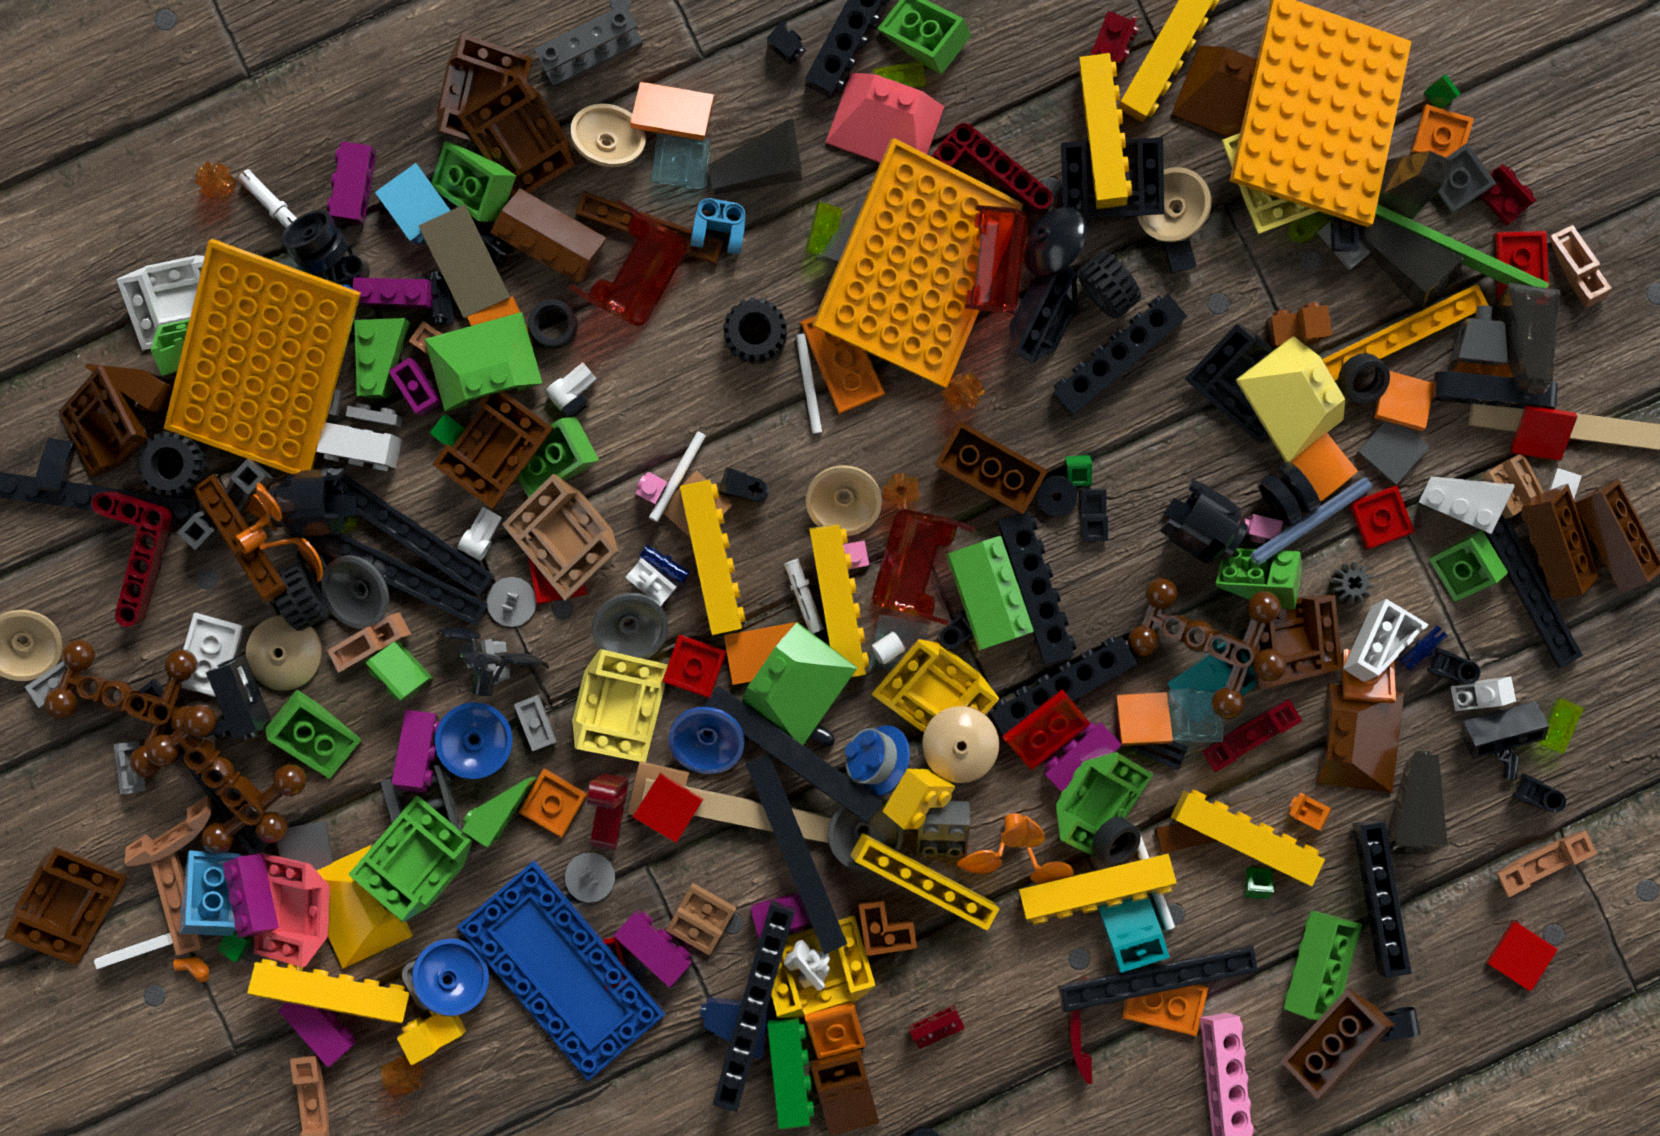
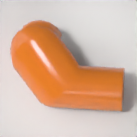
(194, 966)

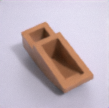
(1580, 266)
(368, 642)

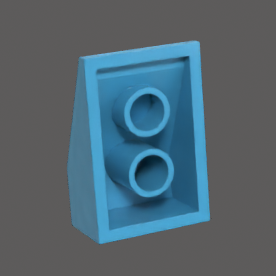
(206, 895)

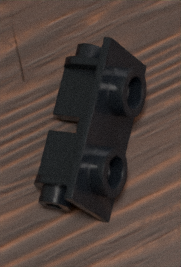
(496, 247)
(442, 304)

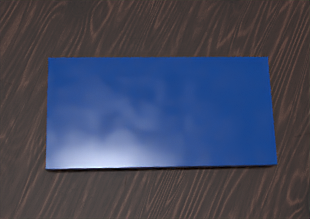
(559, 970)

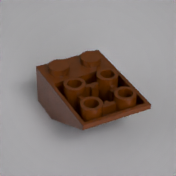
(144, 388)
(844, 1092)

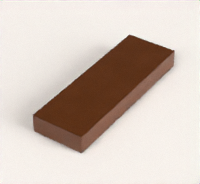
(1180, 836)

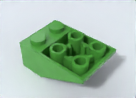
(1276, 575)

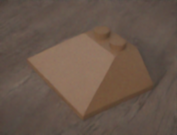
(562, 535)

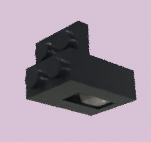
(238, 699)

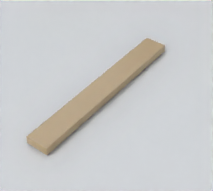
(1586, 428)
(752, 813)

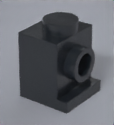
(786, 43)

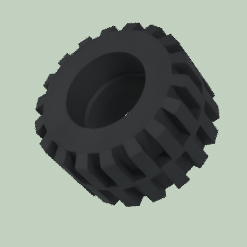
(1109, 284)
(755, 309)
(153, 458)
(303, 600)

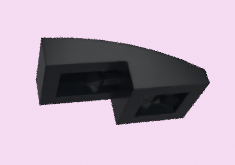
(1179, 255)
(53, 465)
(1094, 514)

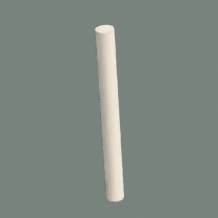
(808, 383)
(677, 476)
(1159, 899)

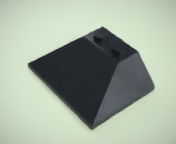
(1145, 174)
(1219, 369)

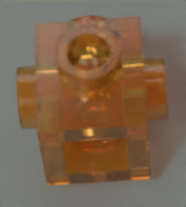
(215, 180)
(963, 392)
(911, 488)
(401, 1077)

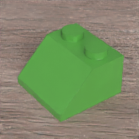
(1468, 566)

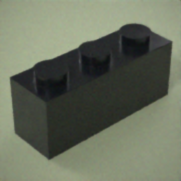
(1504, 729)

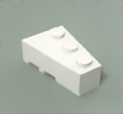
(359, 446)
(1467, 500)
(1381, 639)

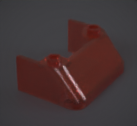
(999, 260)
(643, 273)
(910, 560)

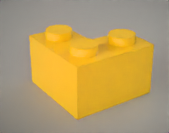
(916, 795)
(427, 1035)

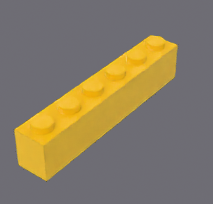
(1165, 57)
(1103, 130)
(711, 556)
(836, 594)
(1247, 837)
(924, 881)
(1098, 888)
(327, 992)

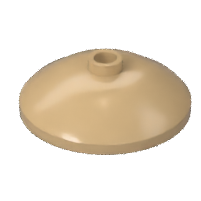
(605, 135)
(1182, 189)
(854, 511)
(300, 654)
(32, 657)
(959, 725)

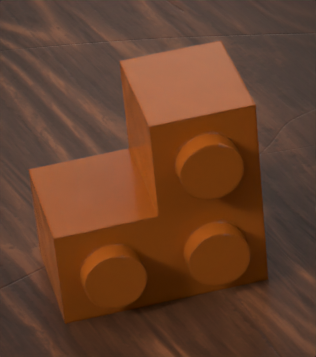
(1308, 325)
(882, 935)

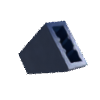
(721, 1017)

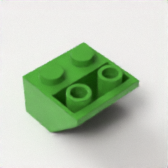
(399, 671)

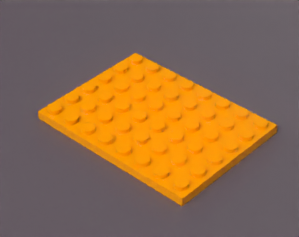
(1321, 111)
(911, 265)
(260, 358)

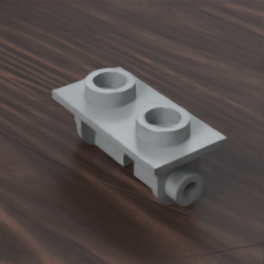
(128, 780)

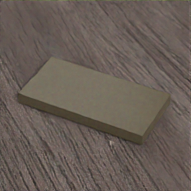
(464, 261)

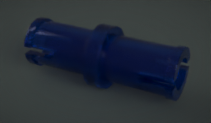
(664, 564)
(1423, 648)

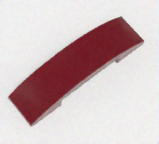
(1251, 734)
(1082, 1060)

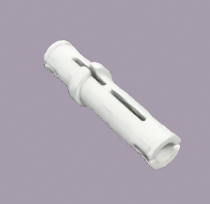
(277, 209)
(803, 595)

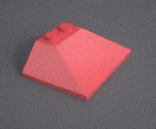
(882, 109)
(301, 911)

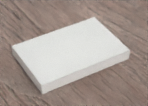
(211, 643)

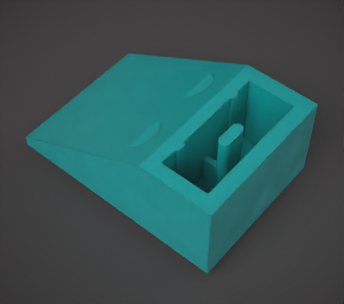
(1211, 674)
(1133, 934)

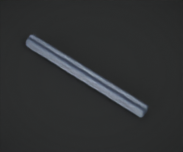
(1310, 521)

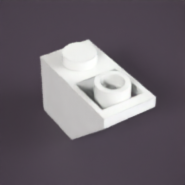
(1483, 694)

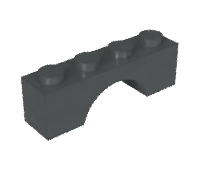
(200, 529)

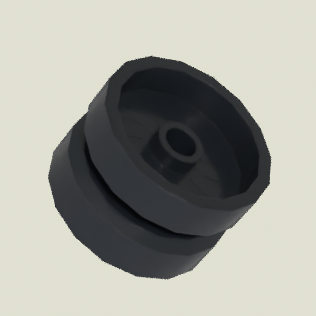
(315, 241)
(1288, 493)

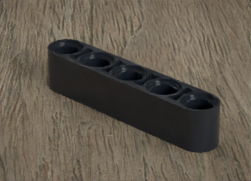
(1489, 391)

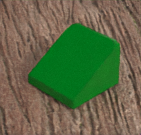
(1442, 92)
(447, 430)
(1079, 470)
(1259, 883)
(234, 947)

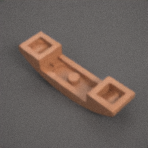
(148, 850)
(1544, 861)
(311, 1096)

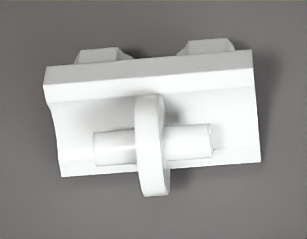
(651, 582)
(812, 965)

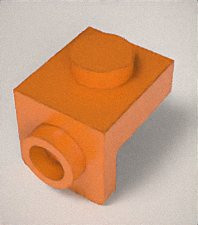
(1309, 811)

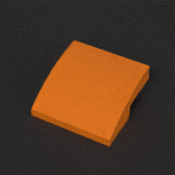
(1325, 466)

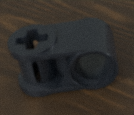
(341, 271)
(739, 485)
(960, 627)
(1449, 667)
(1536, 792)
(1405, 1023)

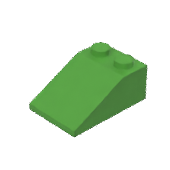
(926, 32)
(472, 181)
(563, 453)
(311, 734)
(489, 820)

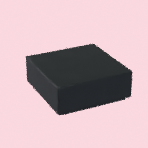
(576, 406)

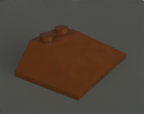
(473, 74)
(1216, 90)
(520, 135)
(102, 424)
(494, 448)
(1305, 639)
(1360, 742)
(63, 905)

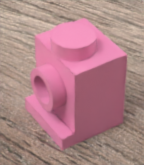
(651, 487)
(1262, 528)

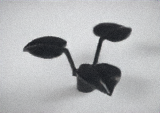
(483, 676)

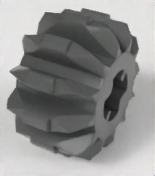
(1352, 572)

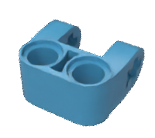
(719, 222)

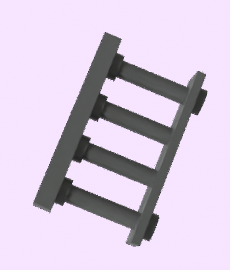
(589, 45)
(443, 777)

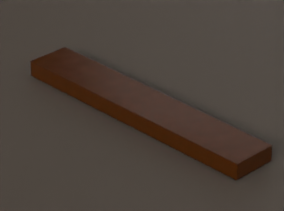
(615, 217)
(230, 524)

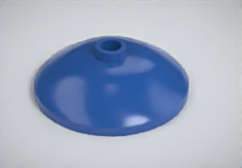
(704, 750)
(470, 759)
(461, 965)

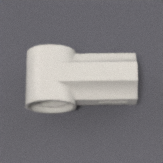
(567, 389)
(477, 539)
(888, 648)

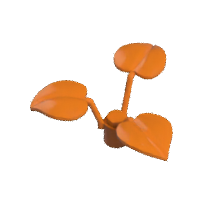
(264, 507)
(1018, 832)

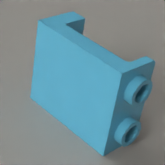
(412, 202)

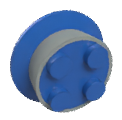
(878, 759)

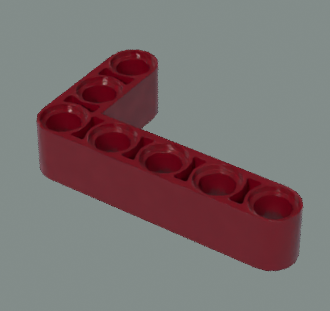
(988, 164)
(140, 550)
(609, 795)

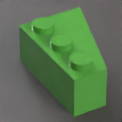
(168, 345)
(378, 351)

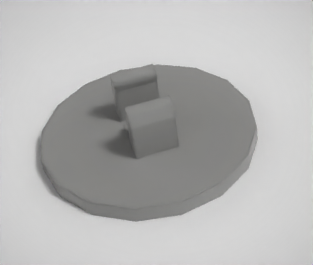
(511, 601)
(590, 877)

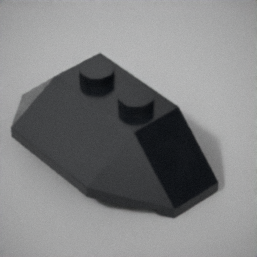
(1044, 315)

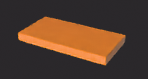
(844, 369)

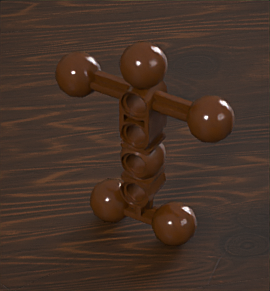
(80, 655)
(1267, 664)
(219, 836)

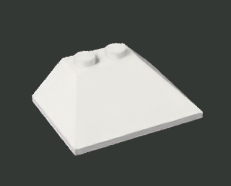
(160, 295)

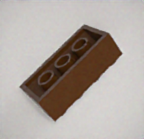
(549, 235)
(991, 467)
(1619, 536)
(1560, 542)
(1336, 1043)

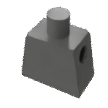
(1481, 340)

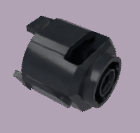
(313, 503)
(1205, 524)

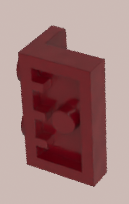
(1114, 37)
(1508, 196)
(936, 1027)

